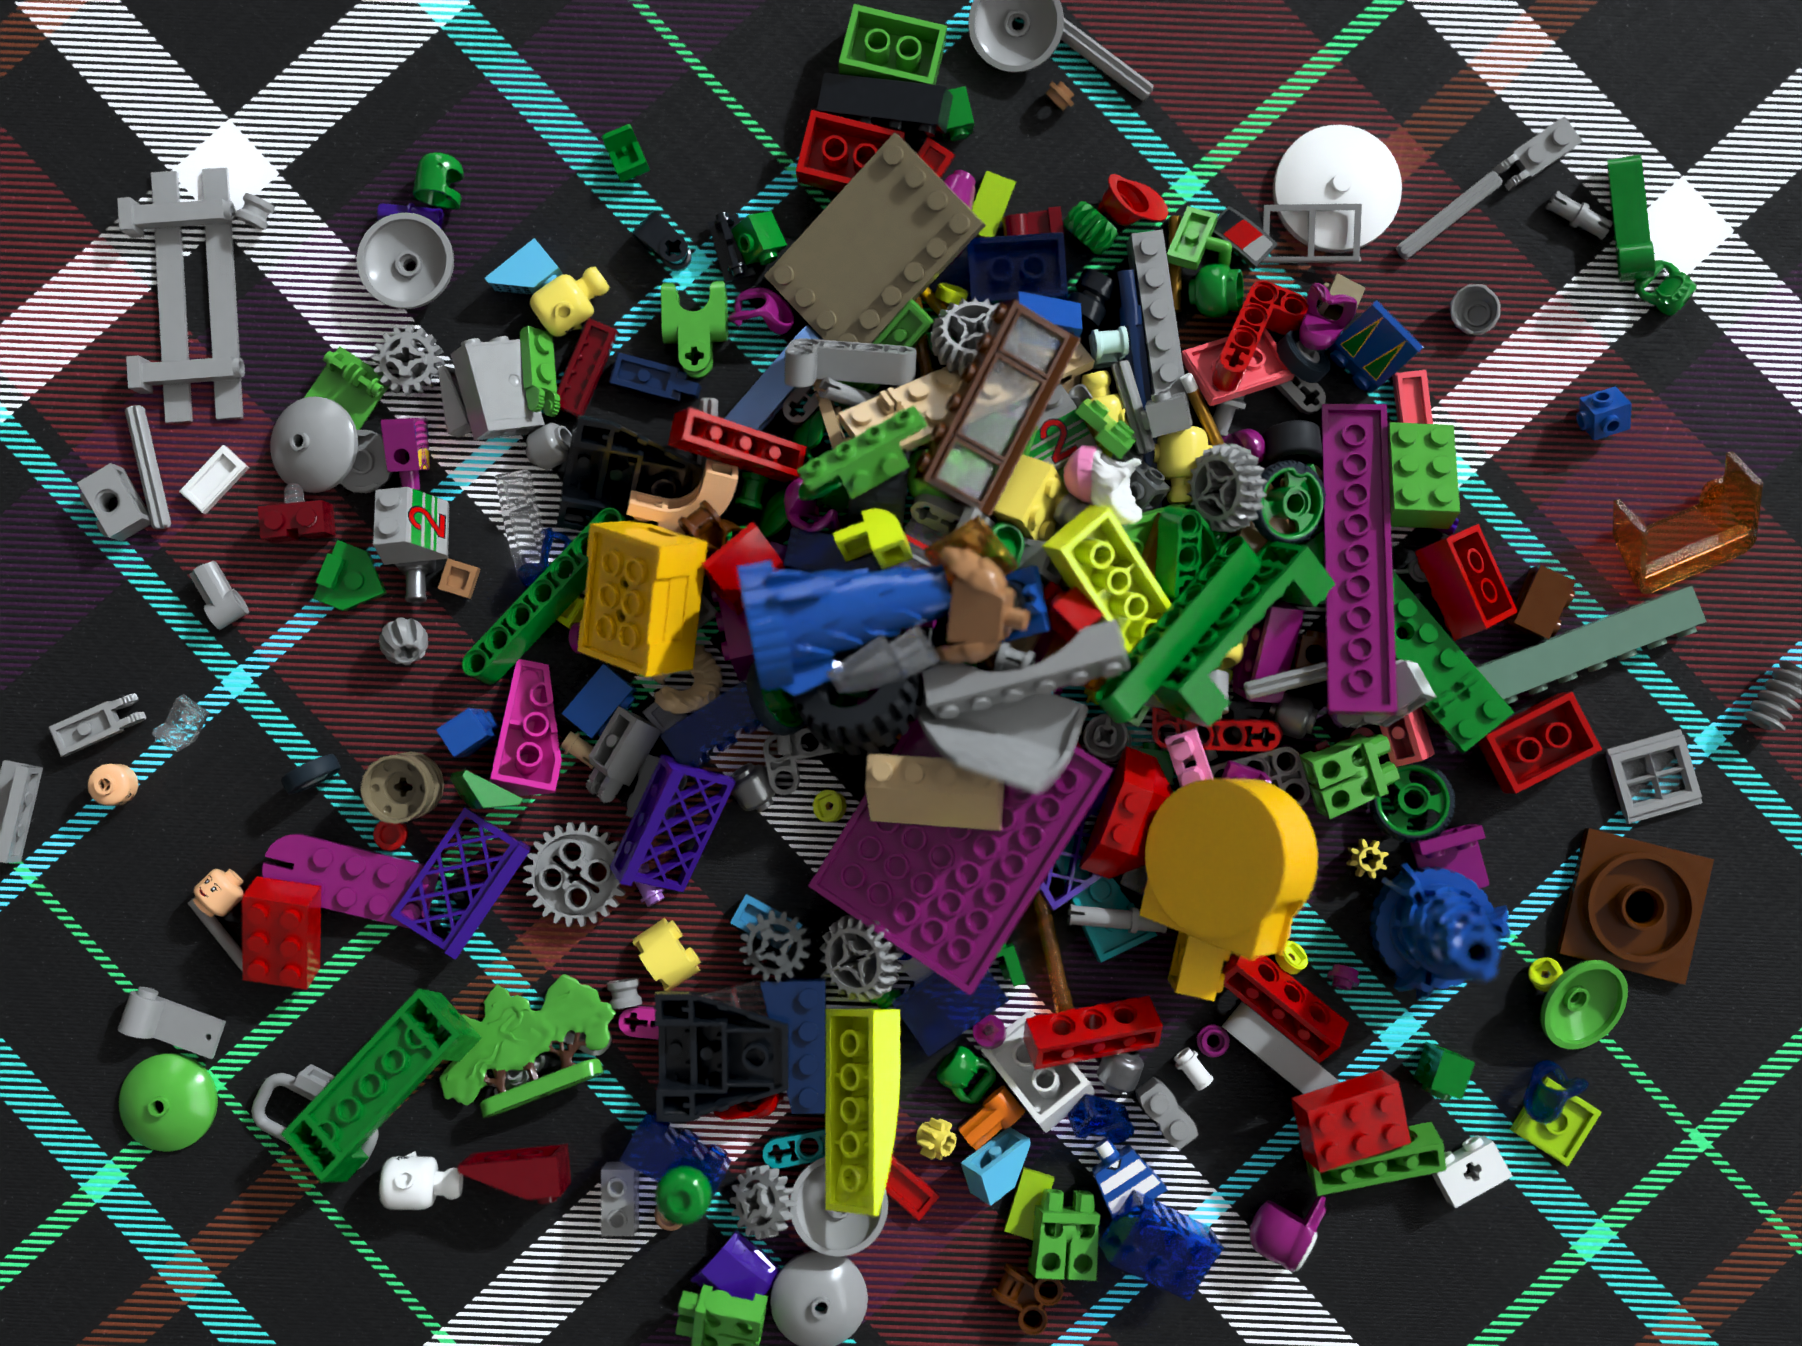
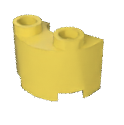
(665, 955)

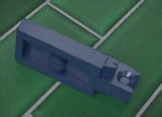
(652, 378)

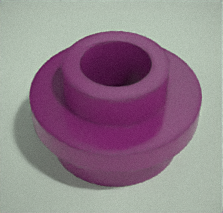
(1344, 977)
(1222, 1044)

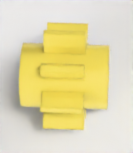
(1373, 864)
(936, 1139)

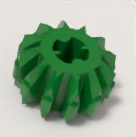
(1090, 227)

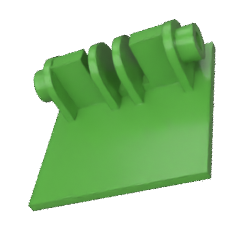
(350, 384)

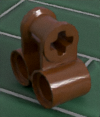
(708, 526)
(1023, 1293)

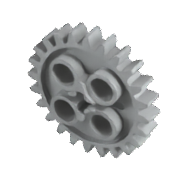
(559, 898)

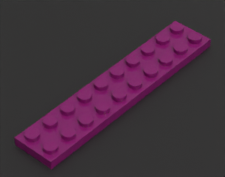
(1358, 560)

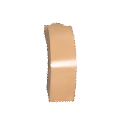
(715, 487)

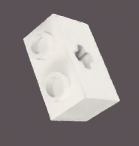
(1486, 1171)

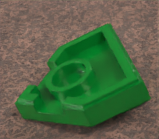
(348, 578)

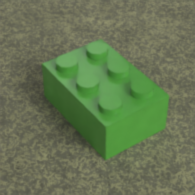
(892, 46)
(1423, 475)

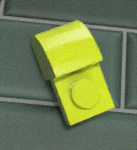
(876, 534)

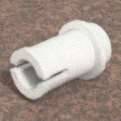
(1193, 1068)

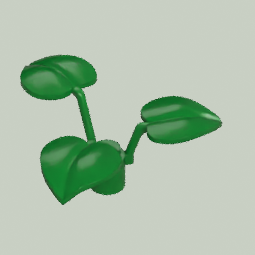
(830, 493)

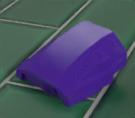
(739, 1269)

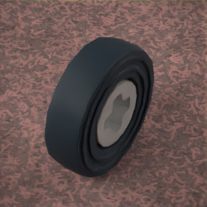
(1301, 361)
(310, 774)

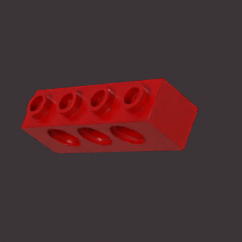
(736, 445)
(1285, 1004)
(1092, 1032)

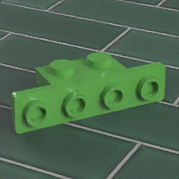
(868, 457)

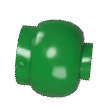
(1217, 290)
(683, 1195)

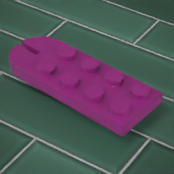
(351, 877)

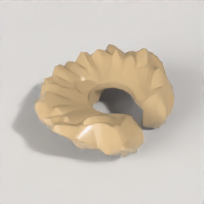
(704, 689)

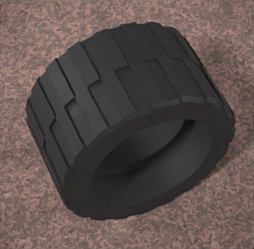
(886, 496)

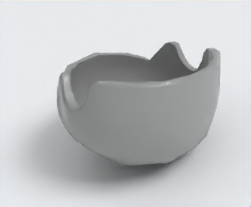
(1475, 309)

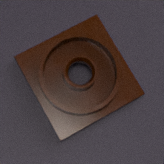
(1596, 914)

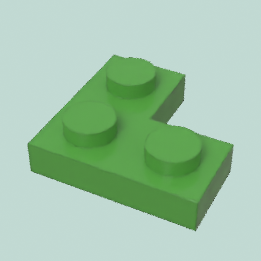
(1113, 435)

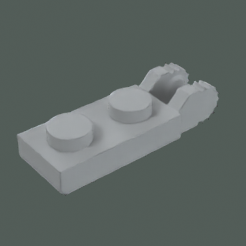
(1540, 151)
(93, 725)

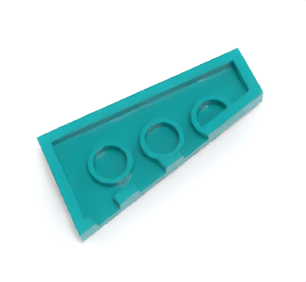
(1102, 894)

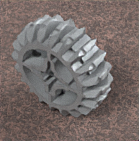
(966, 324)
(1227, 487)
(865, 977)

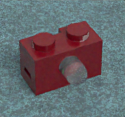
(296, 518)

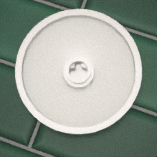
(1338, 168)

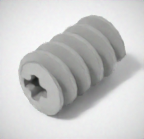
(1777, 698)

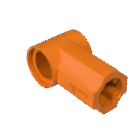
(998, 1112)

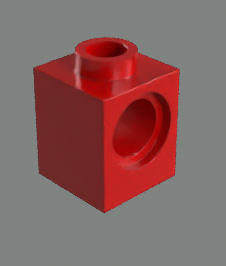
(1072, 613)

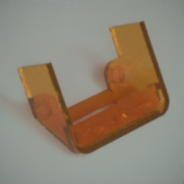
(1694, 538)

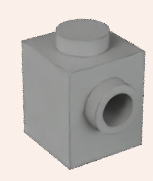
(1166, 413)

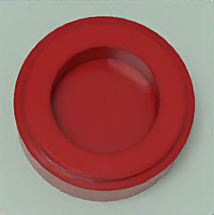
(390, 835)

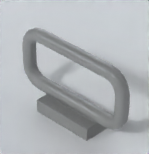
(307, 1084)

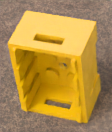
(642, 597)

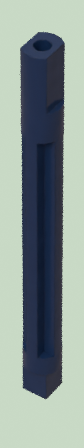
(1132, 319)

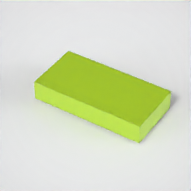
(992, 202)
(1027, 1195)

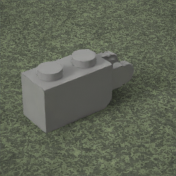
(1412, 693)
(620, 753)

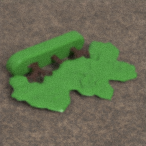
(517, 1035)

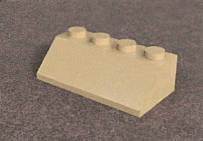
(932, 793)

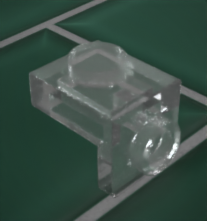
(181, 724)

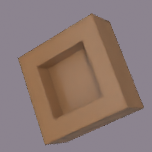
(459, 578)

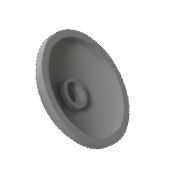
(1013, 49)
(388, 250)
(327, 445)
(829, 1230)
(812, 1280)

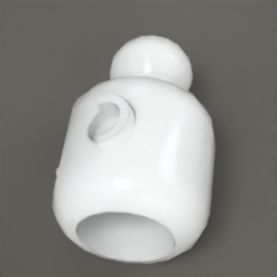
(415, 1181)

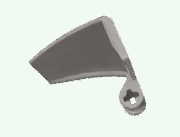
(1010, 741)

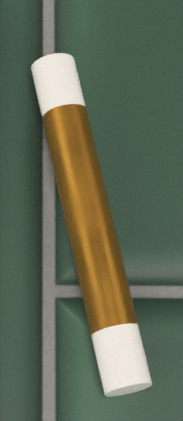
(1201, 409)

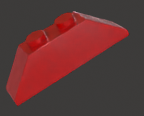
(1126, 815)

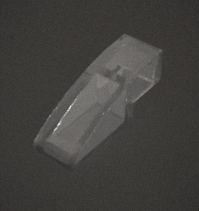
(520, 516)
(884, 662)

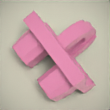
(1186, 748)

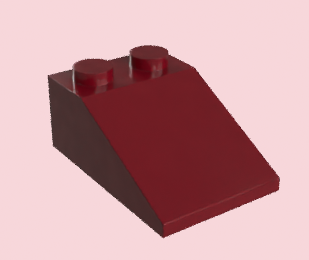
(524, 1172)

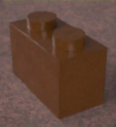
(1541, 603)

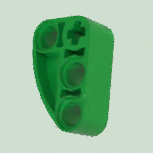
(1183, 549)

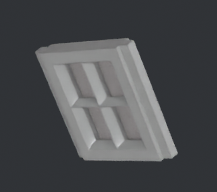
(1653, 776)

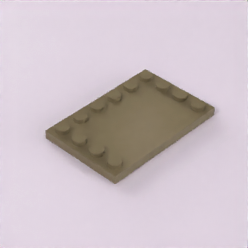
(874, 246)

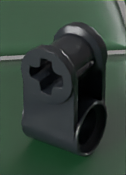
(660, 239)

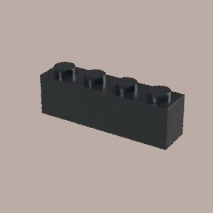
(887, 103)

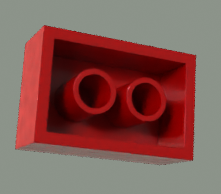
(837, 149)
(1466, 582)
(1539, 743)
(281, 932)
(1351, 1120)

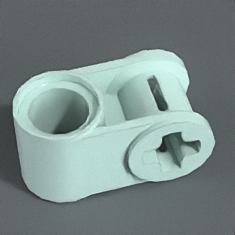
(1108, 346)

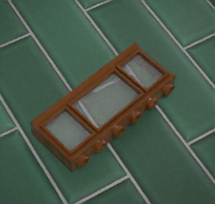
(996, 407)

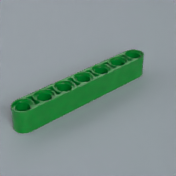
(534, 604)
(1179, 629)

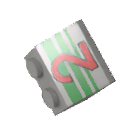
(1060, 431)
(410, 526)

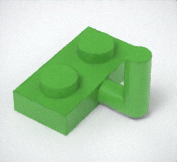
(1194, 237)

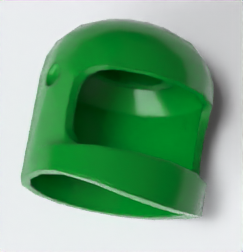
(434, 176)

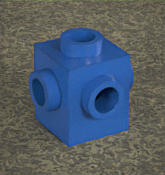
(1604, 413)

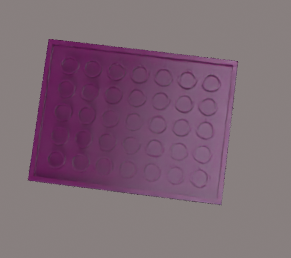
(954, 889)

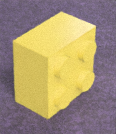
(1031, 498)

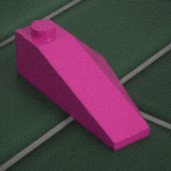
(528, 742)

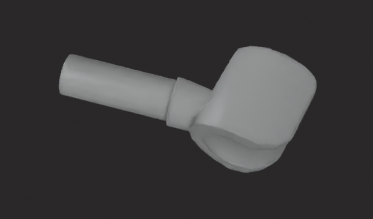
(1079, 393)

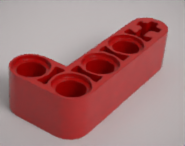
(1263, 308)
(1217, 737)

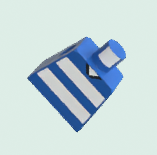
(1123, 1172)

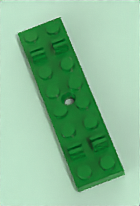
(1464, 700)

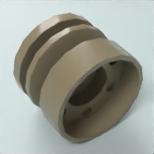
(384, 790)

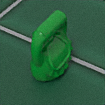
(1671, 293)
(960, 1068)

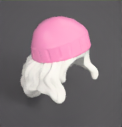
(1102, 482)

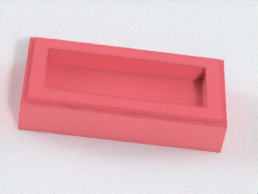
(1412, 397)

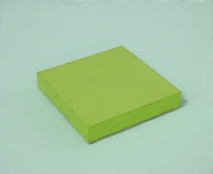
(1563, 1136)

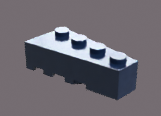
(803, 1007)

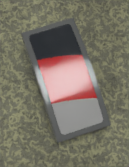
(1245, 236)

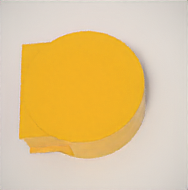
(1230, 864)

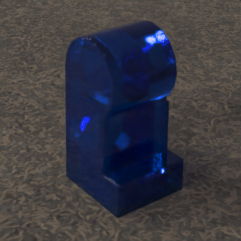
(1100, 1118)

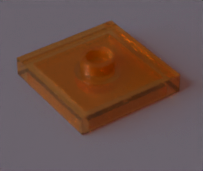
(978, 538)

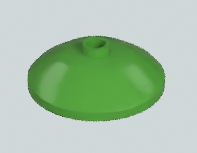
(1584, 1004)
(187, 1098)

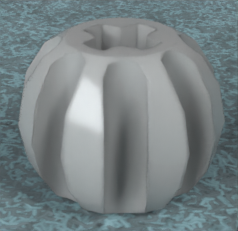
(403, 641)

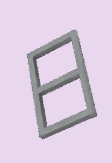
(1312, 208)

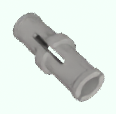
(1579, 215)

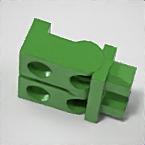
(1348, 773)
(1065, 1237)
(720, 1319)

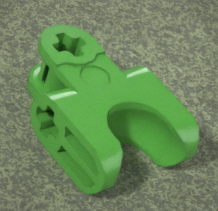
(695, 329)

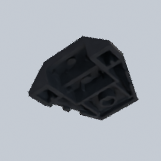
(610, 462)
(715, 1056)

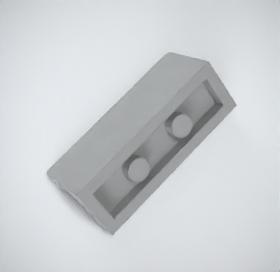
(17, 800)

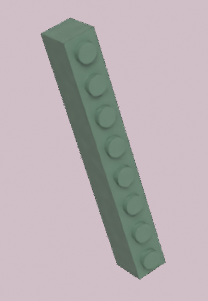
(1594, 644)

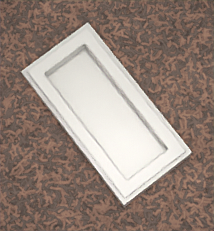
(214, 479)

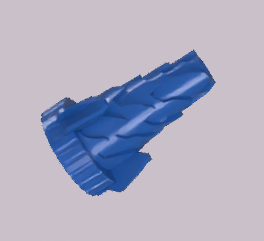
(809, 617)
(1428, 922)

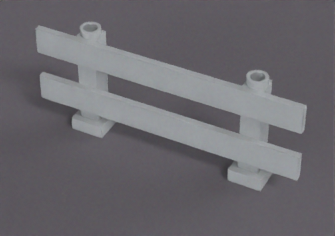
(176, 370)

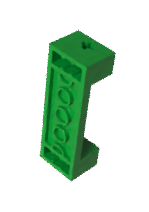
(1286, 575)
(377, 1083)

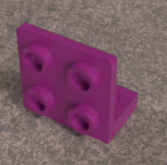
(1456, 851)

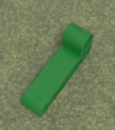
(1630, 218)

